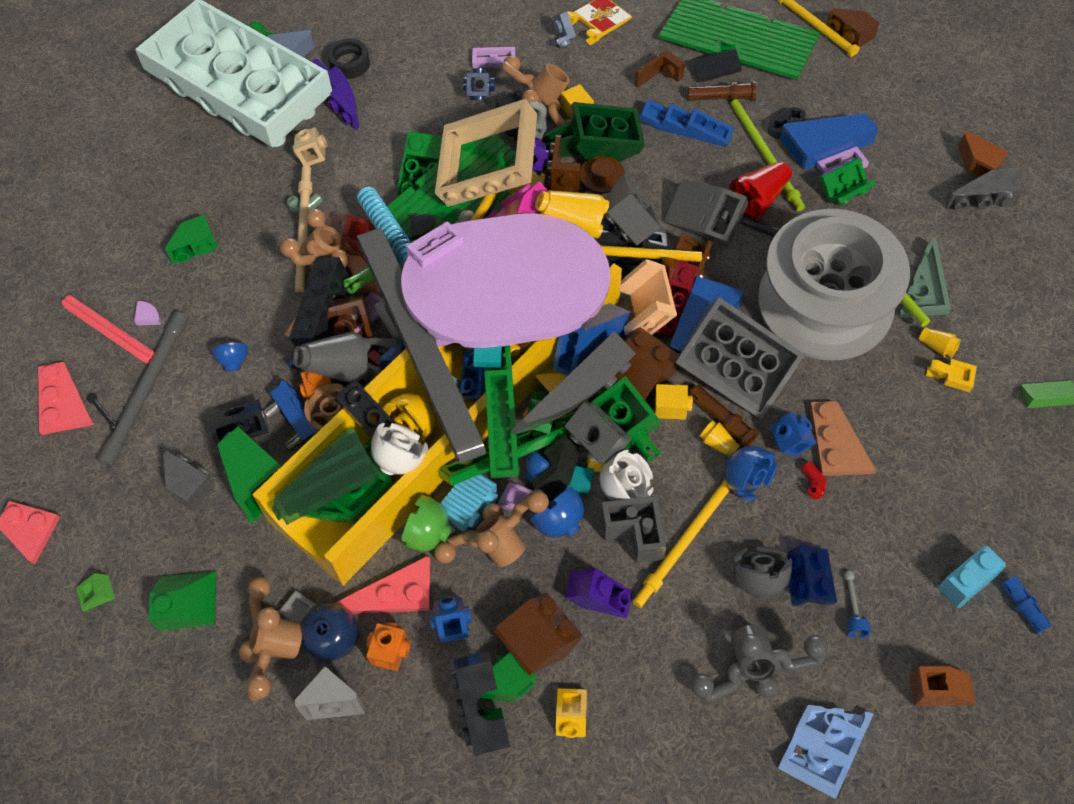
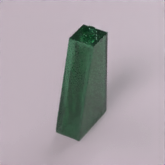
(329, 475)

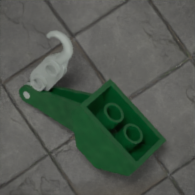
(594, 131)

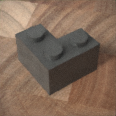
(636, 520)

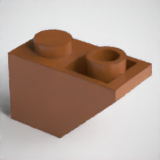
(980, 155)
(941, 687)

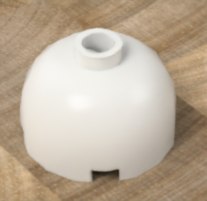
(397, 449)
(626, 477)

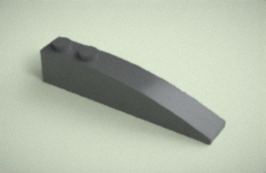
(582, 383)

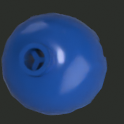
(749, 466)
(561, 515)

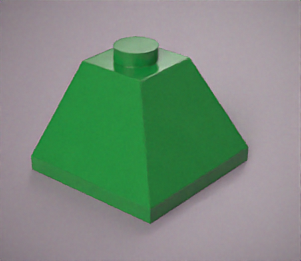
(183, 601)

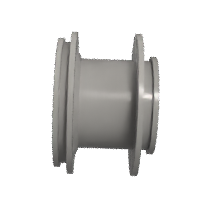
(823, 310)

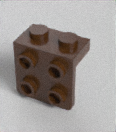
(564, 175)

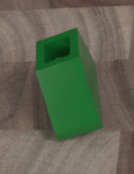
(190, 240)
(510, 680)

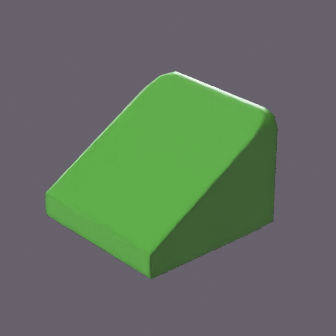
(95, 591)

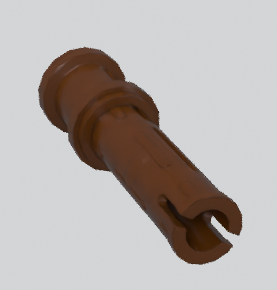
(716, 92)
(731, 422)

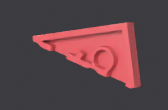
(398, 592)

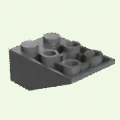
(707, 211)

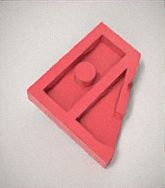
(27, 528)

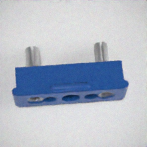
(292, 406)

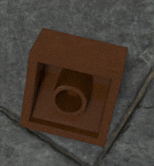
(352, 311)
(538, 634)

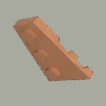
(837, 443)

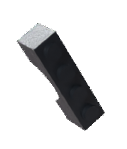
(312, 317)

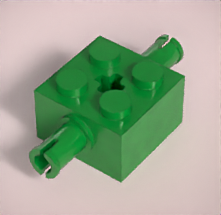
(639, 418)

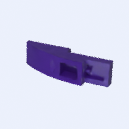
(341, 97)

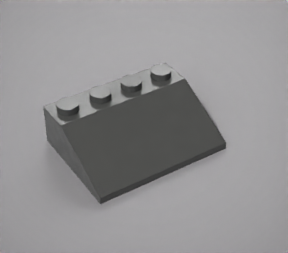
(739, 357)

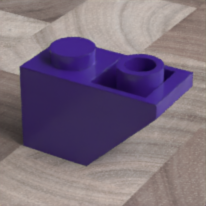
(598, 593)

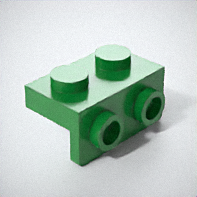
(845, 182)

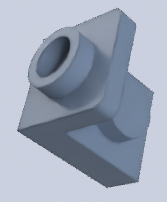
(563, 27)

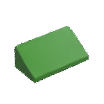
(1048, 394)

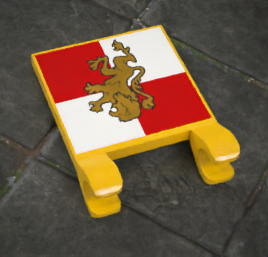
(600, 17)

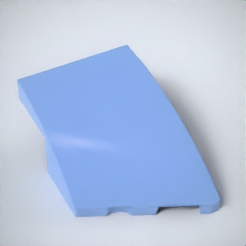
(832, 740)

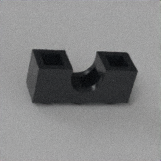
(610, 237)
(485, 727)

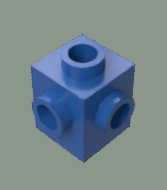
(792, 434)
(450, 619)

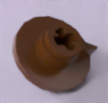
(600, 174)

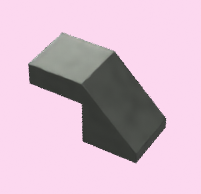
(563, 459)

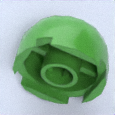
(426, 526)

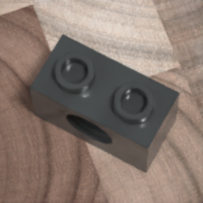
(611, 436)

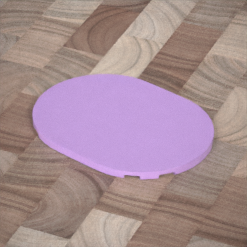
(509, 282)

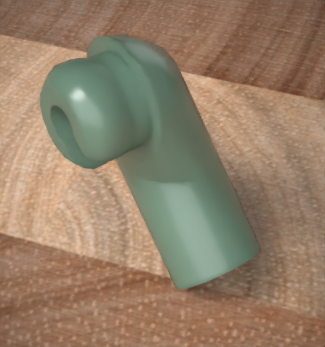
(294, 203)

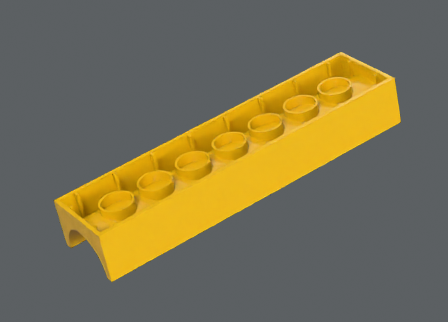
(346, 547)

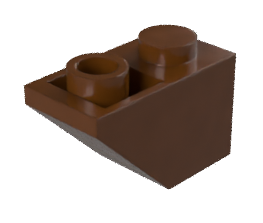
(853, 25)

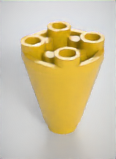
(578, 208)

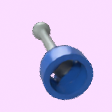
(856, 621)

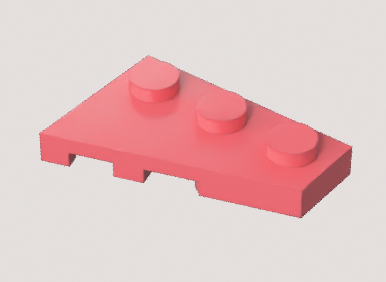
(59, 400)

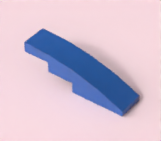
(680, 122)

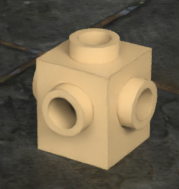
(310, 146)

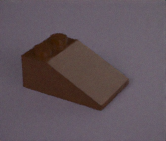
(651, 364)

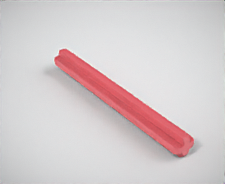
(108, 329)

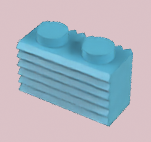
(468, 501)
(972, 576)

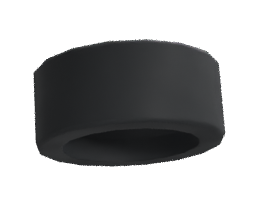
(349, 46)

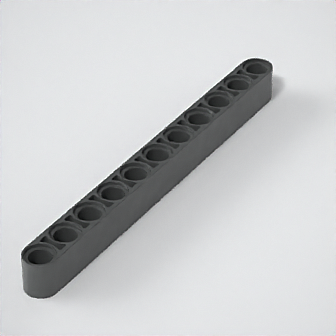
(422, 350)

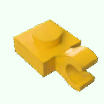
(956, 373)

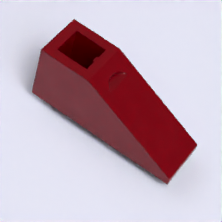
(680, 279)

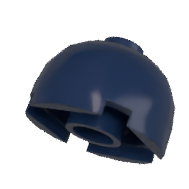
(340, 635)

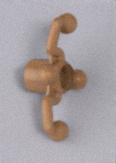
(543, 89)
(320, 243)
(496, 533)
(267, 639)

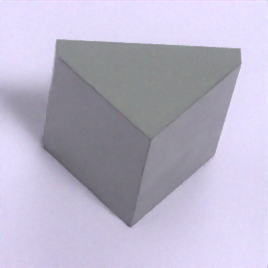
(328, 698)

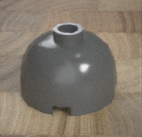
(762, 571)

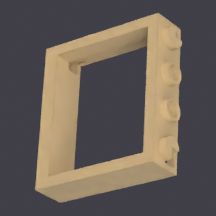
(479, 127)

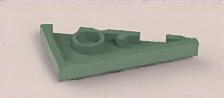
(929, 285)

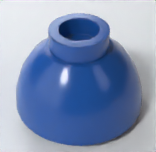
(230, 355)
(535, 465)

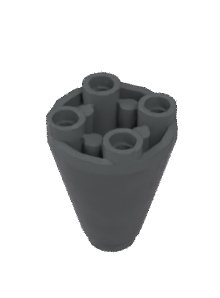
(335, 357)

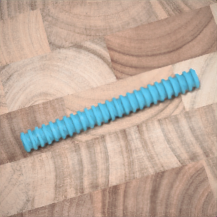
(382, 217)

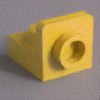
(571, 712)

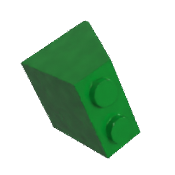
(246, 469)

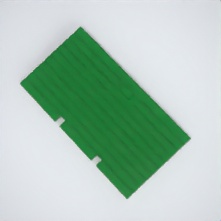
(760, 44)
(475, 159)

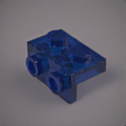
(811, 576)

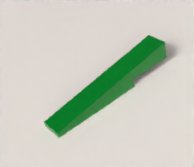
(501, 418)

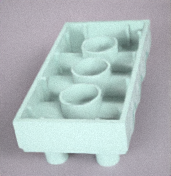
(235, 72)

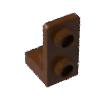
(665, 62)

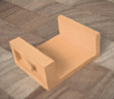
(649, 296)

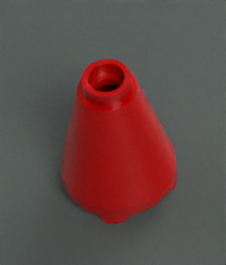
(761, 187)

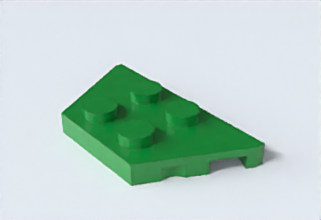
(356, 503)

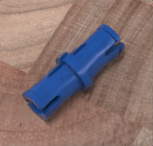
(1026, 605)

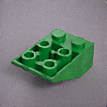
(419, 156)

